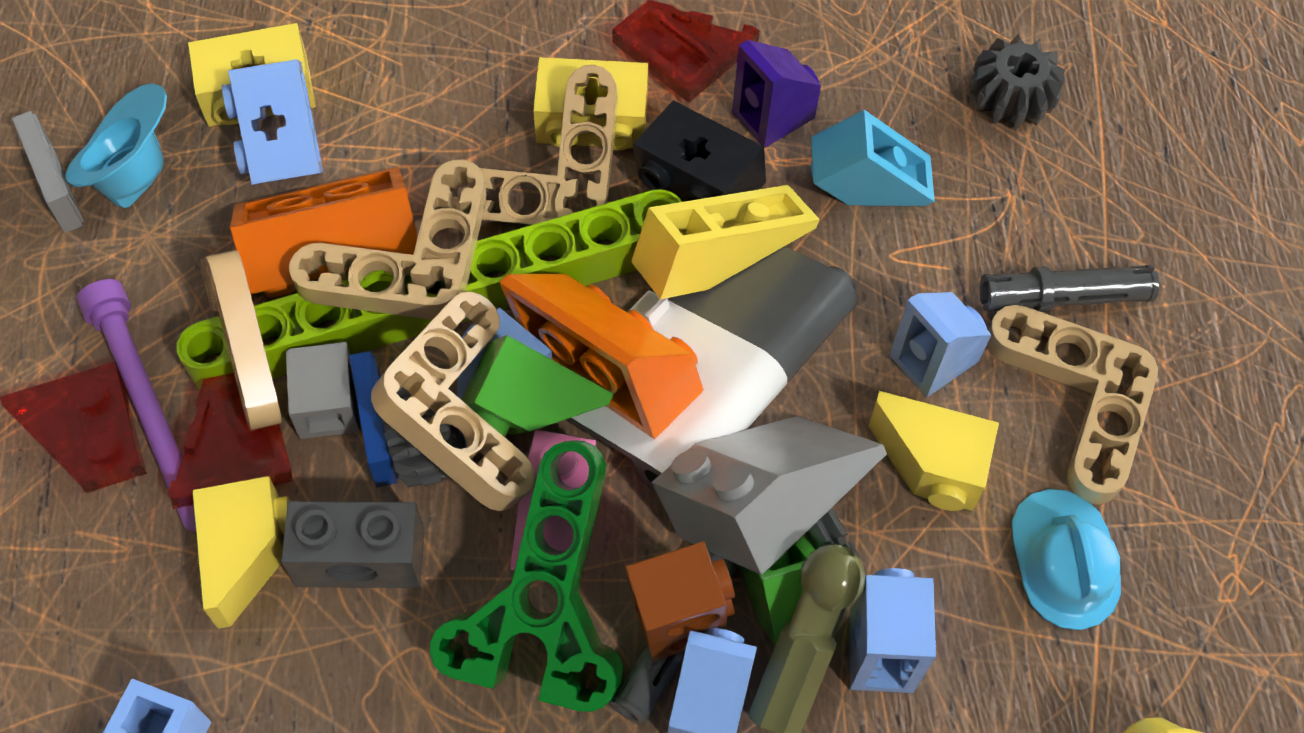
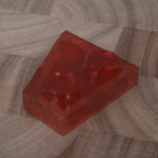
(83, 425)
(223, 448)

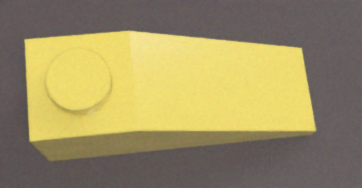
(710, 239)

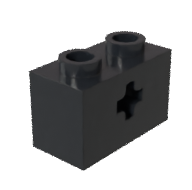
(697, 156)

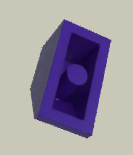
(773, 91)

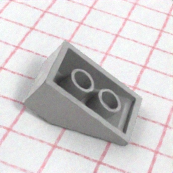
(762, 487)

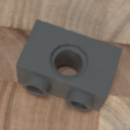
(353, 544)

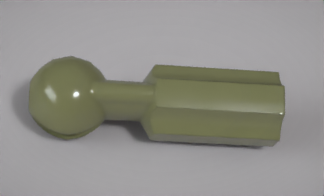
(830, 583)

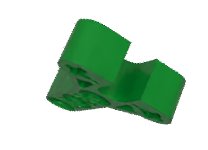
(566, 631)

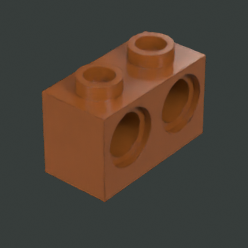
(679, 595)

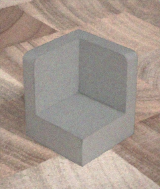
(321, 391)

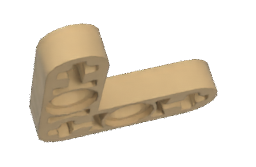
(554, 188)
(424, 267)
(231, 297)
(1098, 376)
(430, 390)

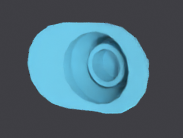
(124, 150)
(1066, 559)

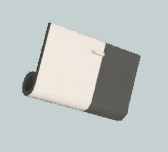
(748, 346)

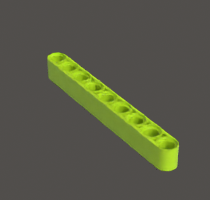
(512, 252)

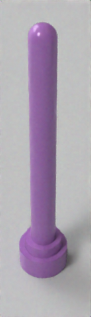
(107, 308)

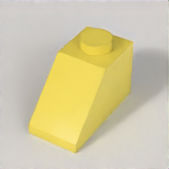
(935, 449)
(238, 543)

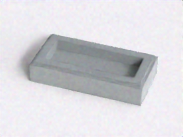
(48, 171)

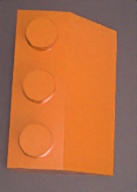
(351, 212)
(610, 347)

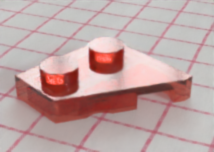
(680, 46)

